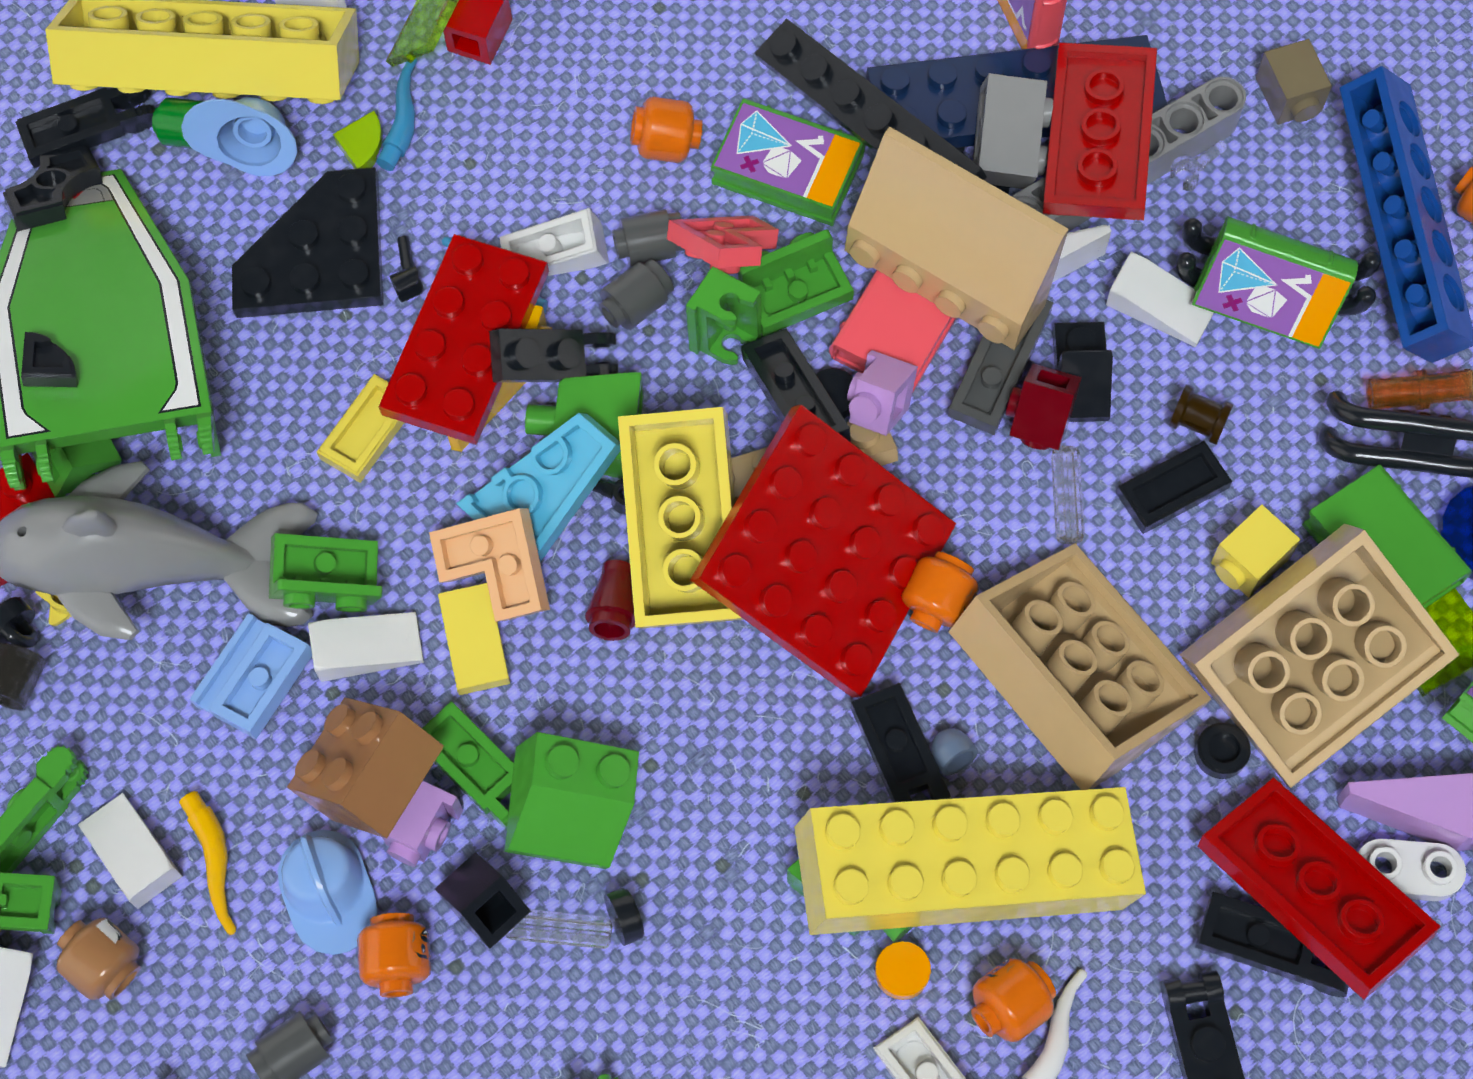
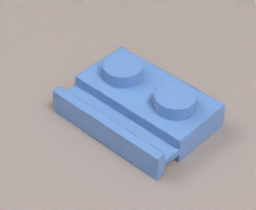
(252, 676)

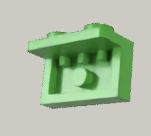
(798, 281)
(323, 571)

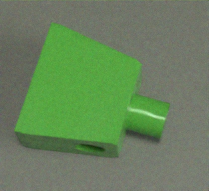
(596, 395)

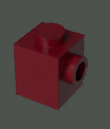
(1043, 407)

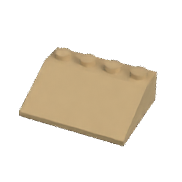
(954, 240)
(1320, 653)
(1078, 665)

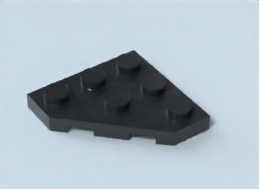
(317, 252)

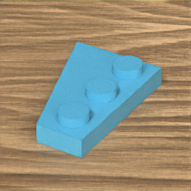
(549, 479)

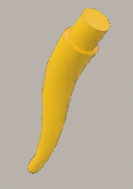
(213, 842)

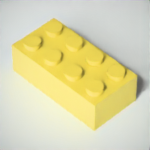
(675, 504)

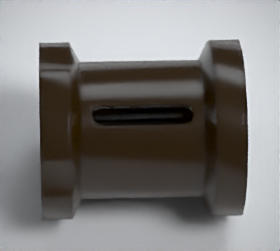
(1200, 414)

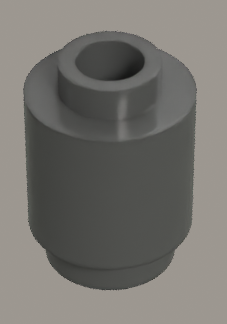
(645, 237)
(635, 294)
(291, 1048)

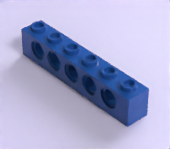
(1407, 216)

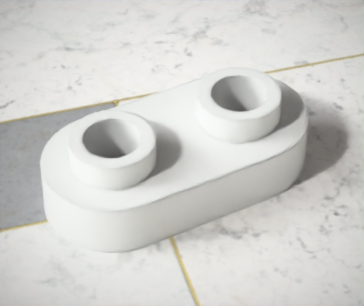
(1412, 867)

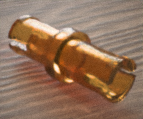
(1420, 389)

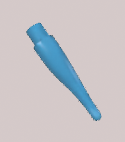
(403, 127)

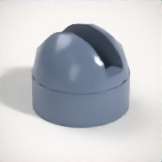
(953, 751)

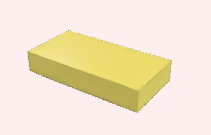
(360, 433)
(473, 639)

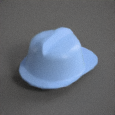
(241, 134)
(326, 891)

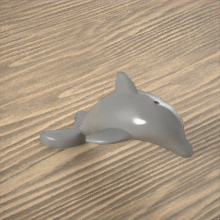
(105, 546)

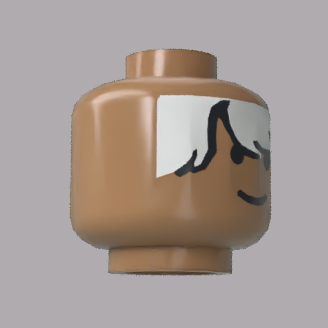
(97, 958)

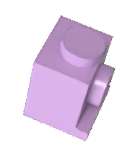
(881, 392)
(423, 824)

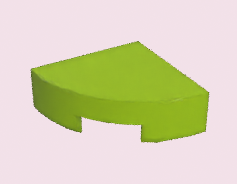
(361, 141)

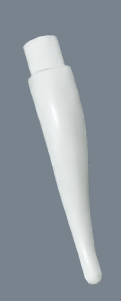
(1057, 1043)

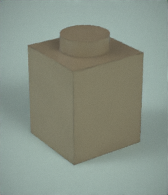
(1293, 82)

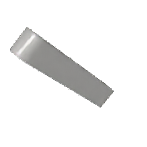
(1190, 113)

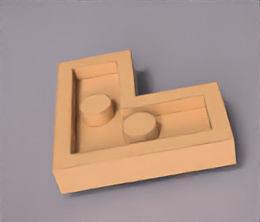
(503, 550)

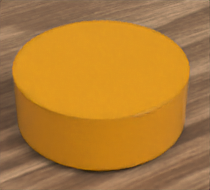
(902, 970)

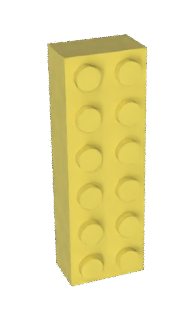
(205, 48)
(967, 860)

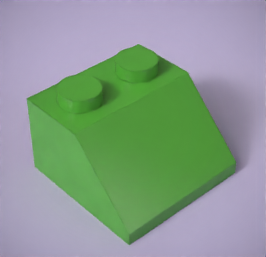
(570, 799)

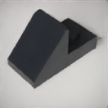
(1083, 353)

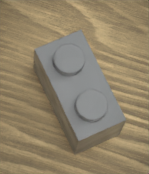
(1011, 130)

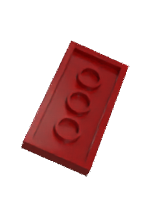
(1100, 131)
(446, 362)
(1319, 887)

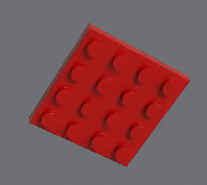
(822, 551)

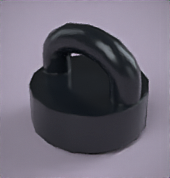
(15, 623)

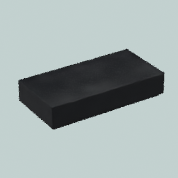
(1173, 487)

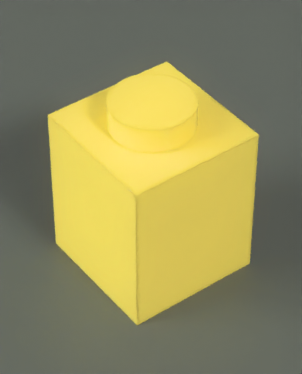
(1254, 551)

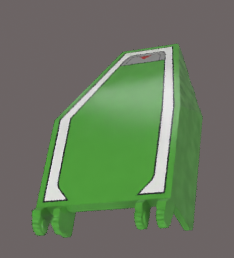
(122, 314)

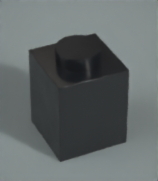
(482, 900)

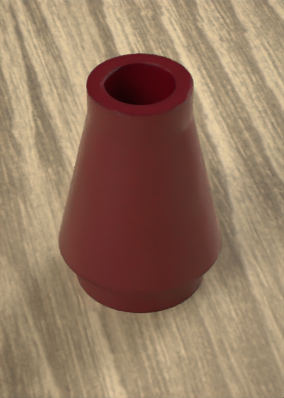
(612, 606)

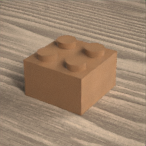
(365, 766)

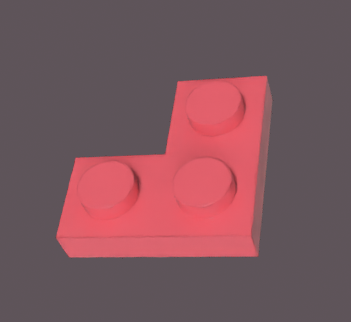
(724, 241)

